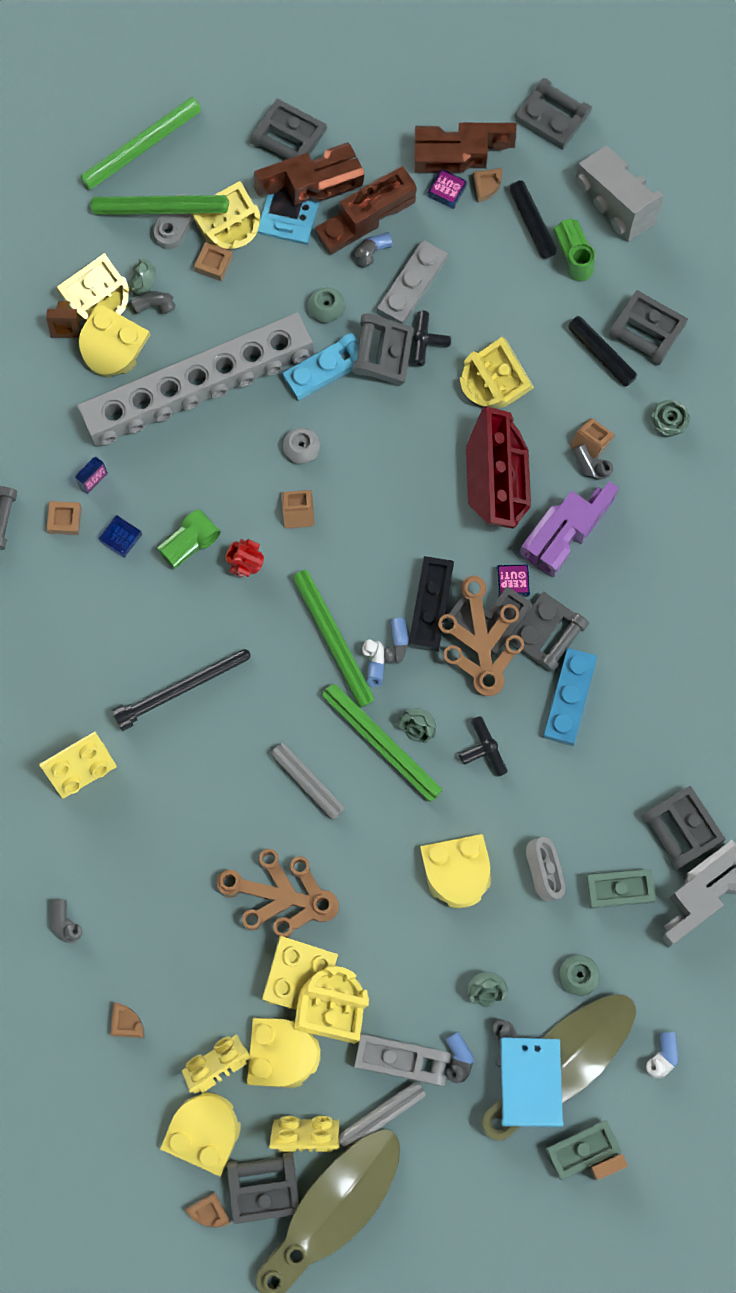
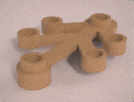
(482, 641)
(283, 896)

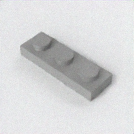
(412, 282)

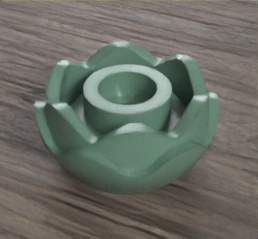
(143, 277)
(322, 312)
(670, 409)
(418, 724)
(569, 979)
(487, 989)

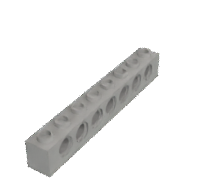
(206, 366)

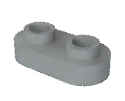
(178, 222)
(545, 869)

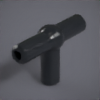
(423, 338)
(487, 747)

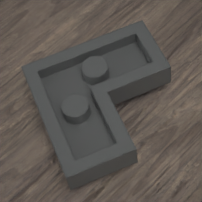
(463, 614)

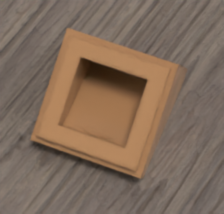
(594, 436)
(298, 509)

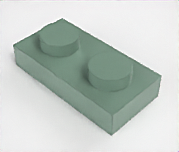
(621, 888)
(583, 1150)

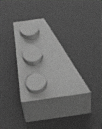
(618, 193)

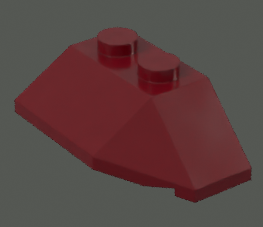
(498, 469)

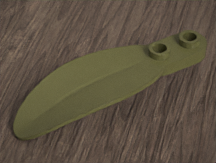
(587, 1046)
(334, 1208)

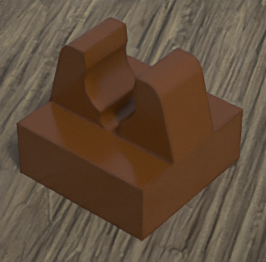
(63, 321)

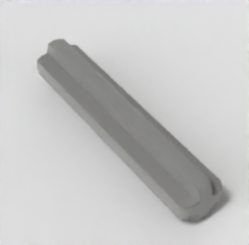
(307, 781)
(382, 1115)

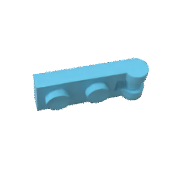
(322, 367)

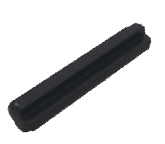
(532, 219)
(602, 351)

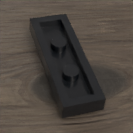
(431, 603)

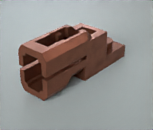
(460, 149)
(312, 179)
(363, 209)

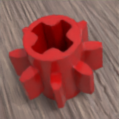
(244, 558)

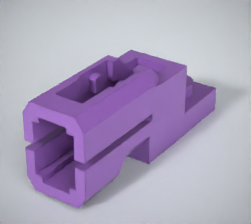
(562, 525)

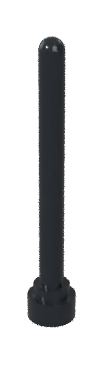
(128, 714)

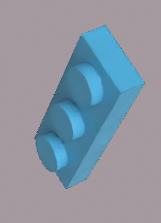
(570, 697)

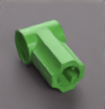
(575, 248)
(195, 533)

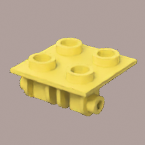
(78, 765)
(292, 968)
(202, 1069)
(293, 1134)

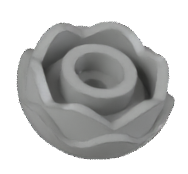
(303, 454)

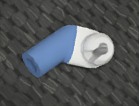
(376, 662)
(666, 1059)

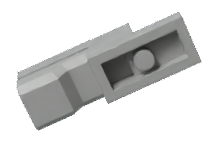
(696, 899)

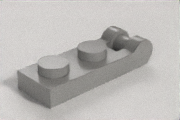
(401, 1060)

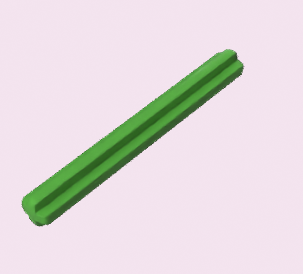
(140, 143)
(160, 204)
(333, 638)
(382, 742)

